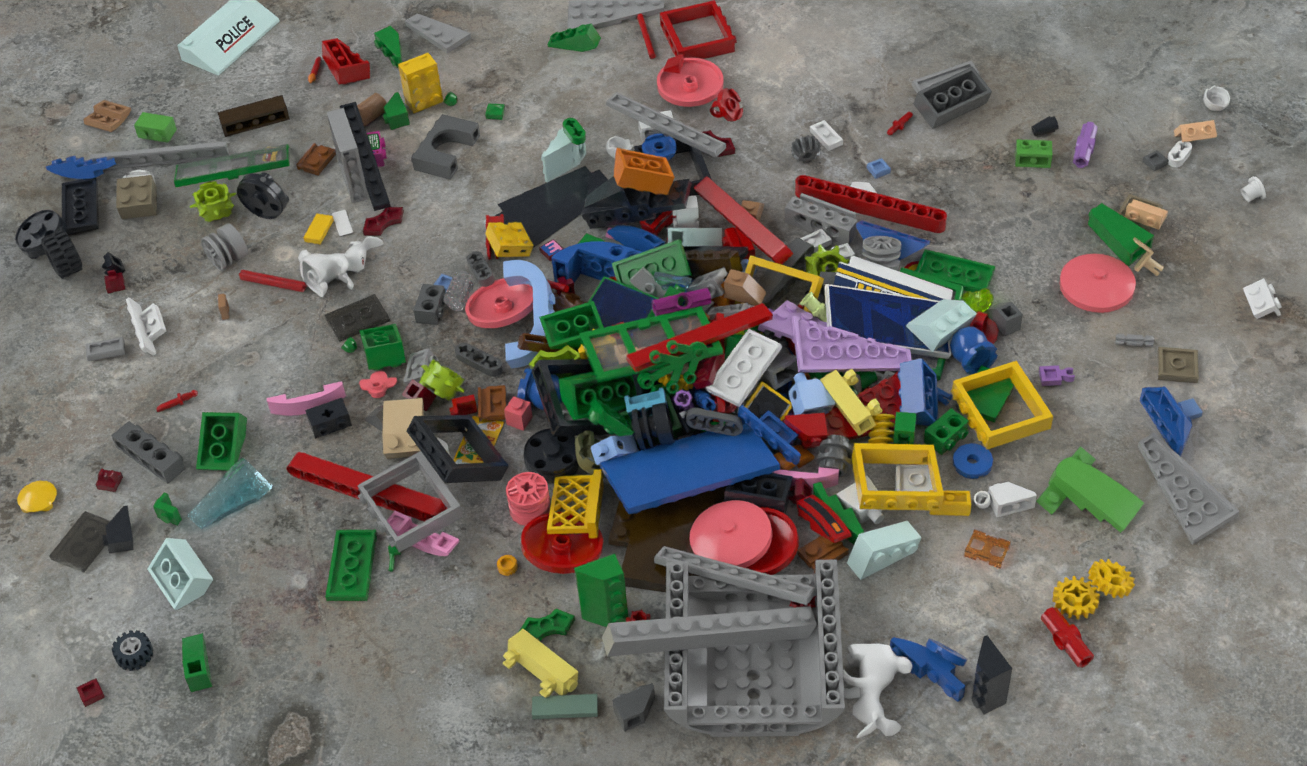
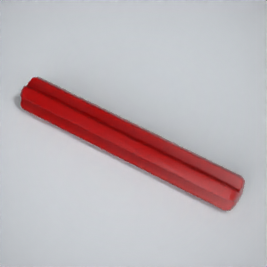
(272, 280)

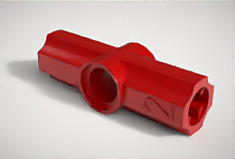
(1067, 637)

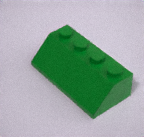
(581, 389)
(602, 591)

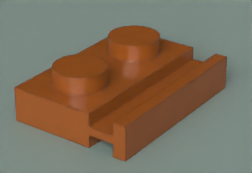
(316, 159)
(492, 403)
(822, 550)

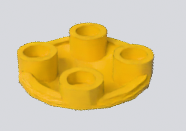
(37, 497)

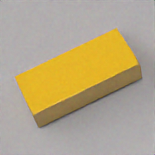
(954, 503)

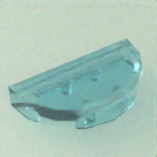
(666, 280)

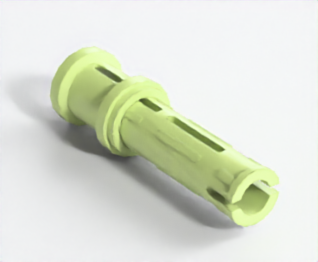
(818, 309)

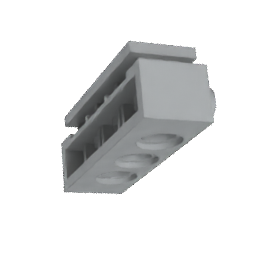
(816, 213)

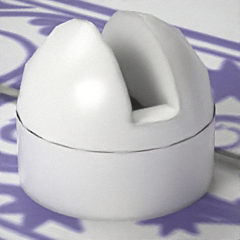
(979, 498)

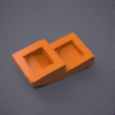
(805, 458)

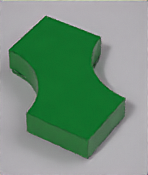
(555, 623)

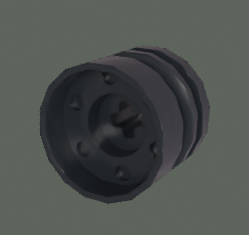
(653, 426)

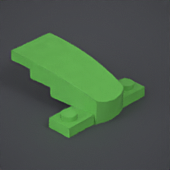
(1089, 490)

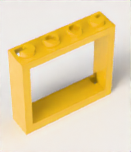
(816, 281)
(1042, 416)
(897, 454)

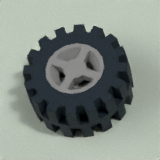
(132, 650)

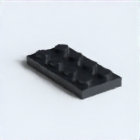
(80, 205)

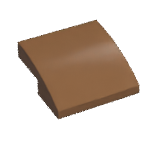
(107, 115)

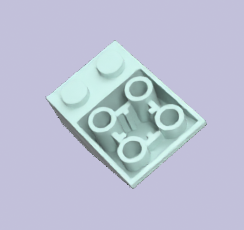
(561, 156)

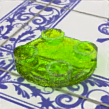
(979, 300)

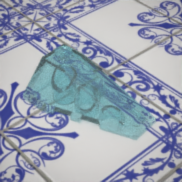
(234, 491)

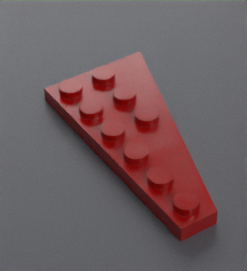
(885, 393)

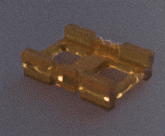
(985, 554)

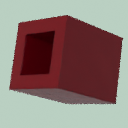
(416, 390)

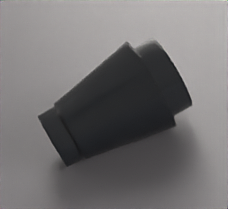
(1045, 126)

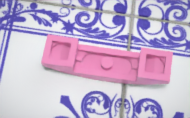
(296, 406)
(827, 476)
(433, 544)

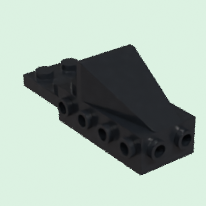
(617, 205)

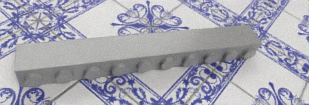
(708, 631)

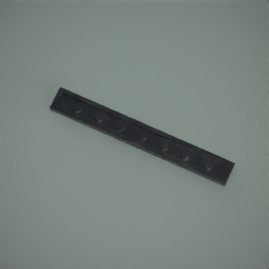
(372, 176)

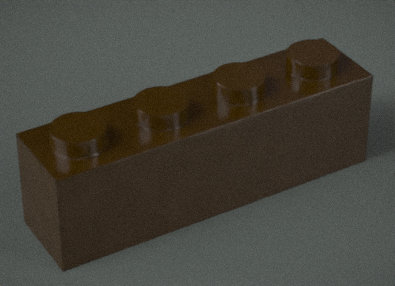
(253, 115)
(710, 260)

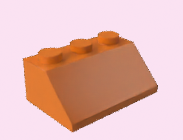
(642, 172)

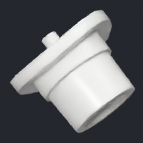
(1253, 190)

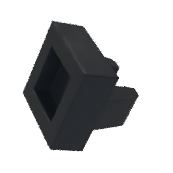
(112, 263)

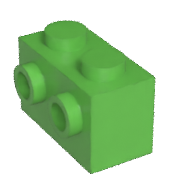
(155, 127)
(1033, 153)

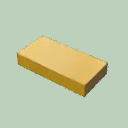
(318, 228)

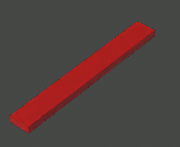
(707, 334)

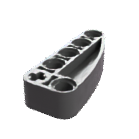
(779, 284)

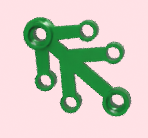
(675, 364)

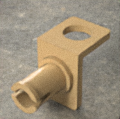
(1146, 260)

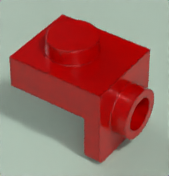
(463, 405)

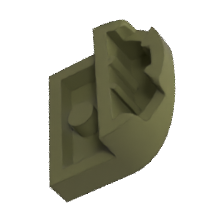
(583, 451)

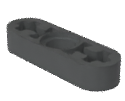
(479, 274)
(484, 365)
(709, 415)

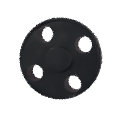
(262, 195)
(35, 228)
(550, 455)

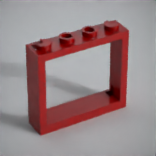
(693, 12)

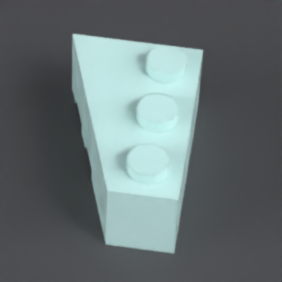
(882, 548)

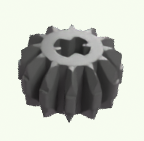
(805, 148)

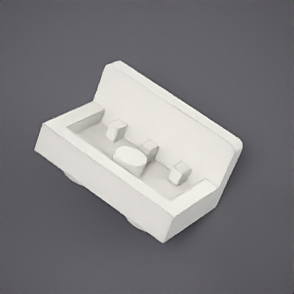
(1261, 298)

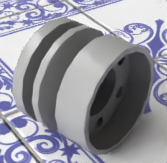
(224, 246)
(882, 251)

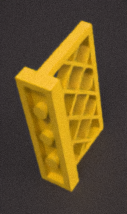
(591, 504)

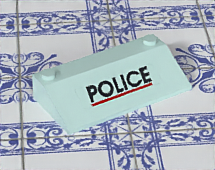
(226, 35)

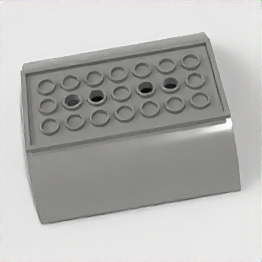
(797, 678)

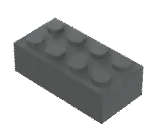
(952, 97)

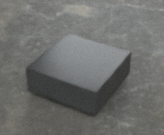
(1155, 160)

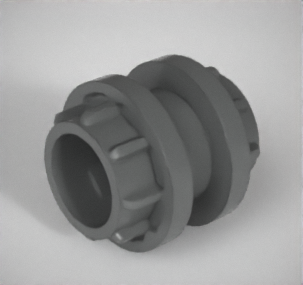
(835, 454)

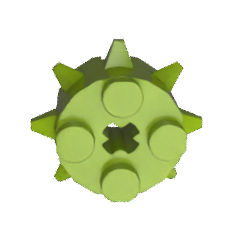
(213, 201)
(819, 260)
(441, 380)

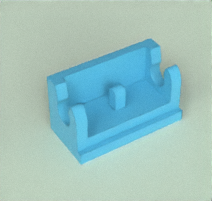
(645, 400)

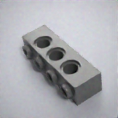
(148, 452)

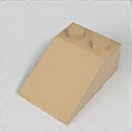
(396, 420)

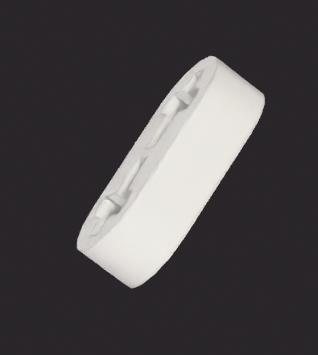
(1178, 152)

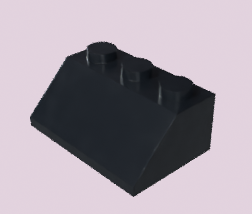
(763, 491)
(991, 678)

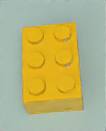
(420, 82)

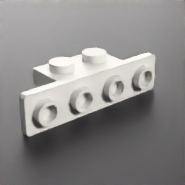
(147, 324)

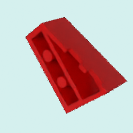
(344, 63)

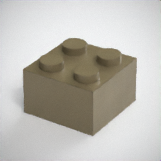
(136, 197)

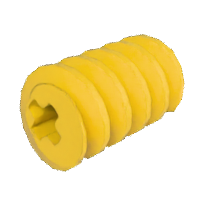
(880, 432)

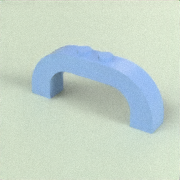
(524, 272)

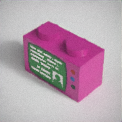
(377, 145)

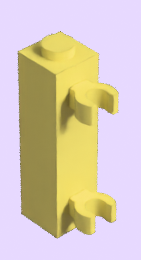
(848, 403)
(541, 662)

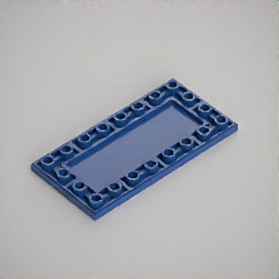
(687, 468)

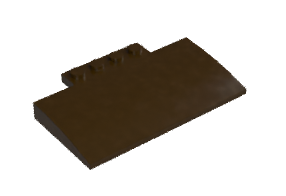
(653, 529)

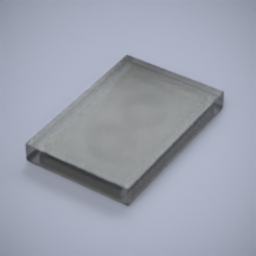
(357, 316)
(81, 542)

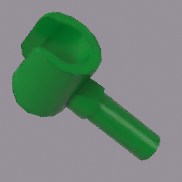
(392, 553)

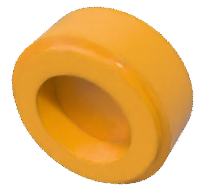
(507, 565)

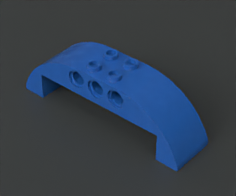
(590, 259)

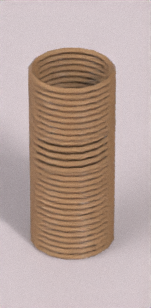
(371, 108)

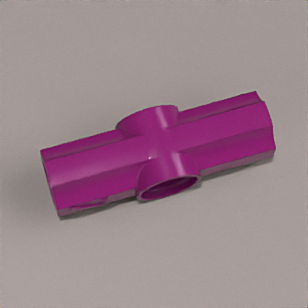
(670, 304)

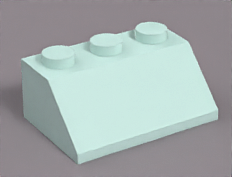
(940, 322)
(179, 573)

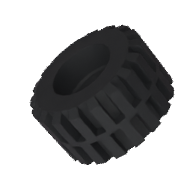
(61, 254)

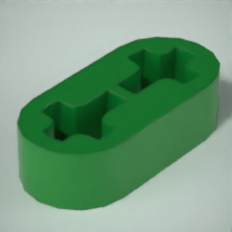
(571, 132)

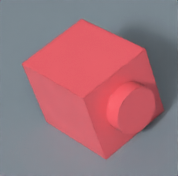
(518, 413)

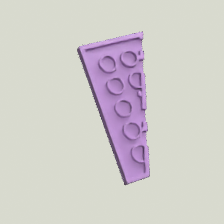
(782, 322)
(833, 349)

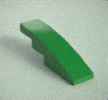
(847, 515)

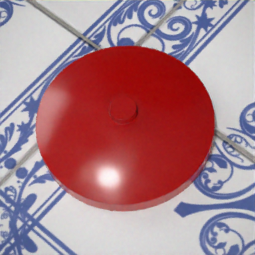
(783, 544)
(558, 551)

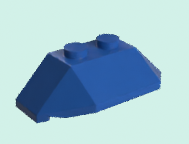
(909, 243)
(1167, 416)

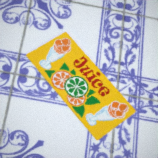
(466, 453)

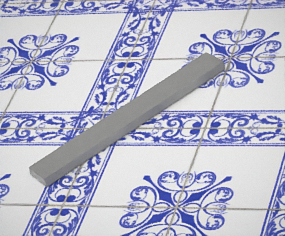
(666, 124)
(164, 155)
(738, 576)

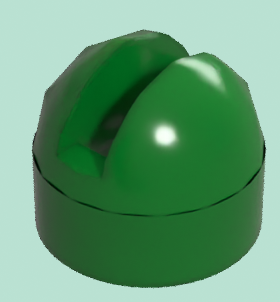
(450, 99)
(349, 346)

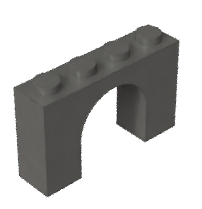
(445, 130)

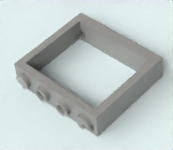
(348, 152)
(395, 474)

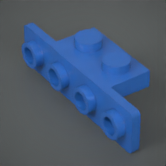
(773, 431)

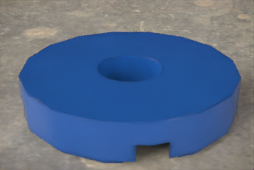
(655, 140)
(976, 452)
(946, 652)

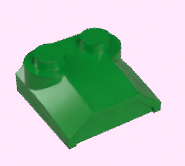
(610, 419)

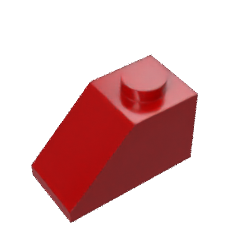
(809, 427)

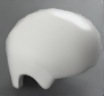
(1216, 98)
(617, 142)

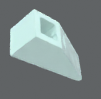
(696, 236)

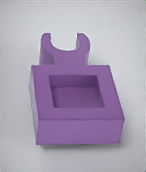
(1054, 376)

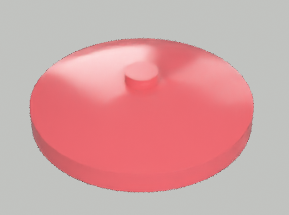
(694, 86)
(1097, 283)
(499, 304)
(732, 533)

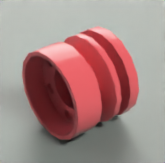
(527, 497)

